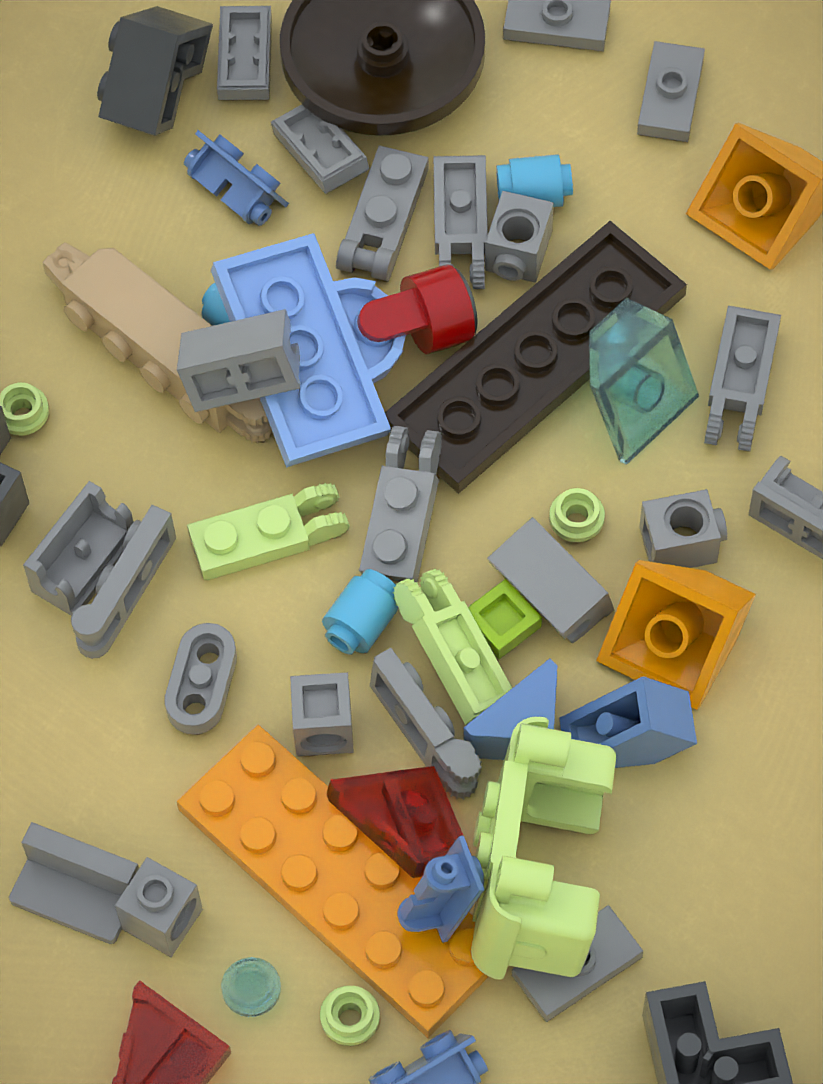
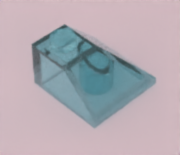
(638, 376)

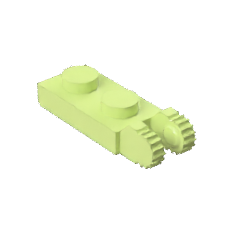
(265, 531)
(452, 643)

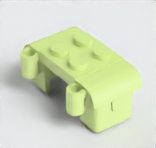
(523, 913)

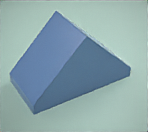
(530, 698)

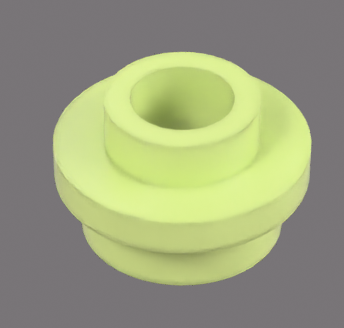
(24, 396)
(577, 501)
(344, 999)

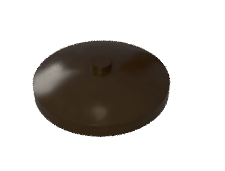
(382, 61)

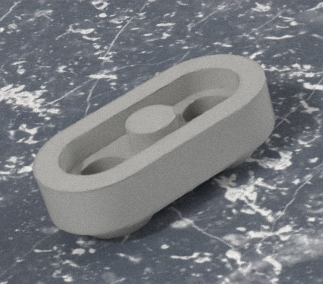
(200, 682)

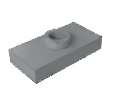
(558, 22)
(244, 53)
(671, 91)
(320, 148)
(609, 955)

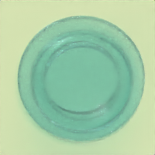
(251, 987)

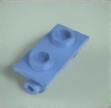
(219, 164)
(444, 892)
(443, 1063)

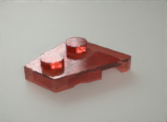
(400, 813)
(166, 1044)

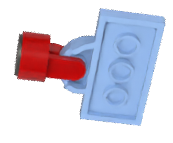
(345, 338)

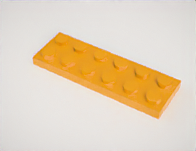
(331, 877)

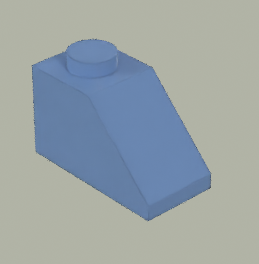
(638, 721)

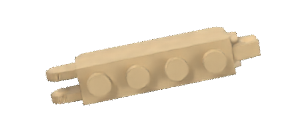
(141, 325)

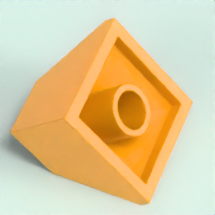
(760, 194)
(675, 627)

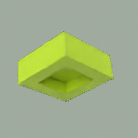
(505, 618)

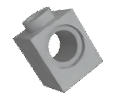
(522, 219)
(690, 510)
(321, 714)
(159, 907)

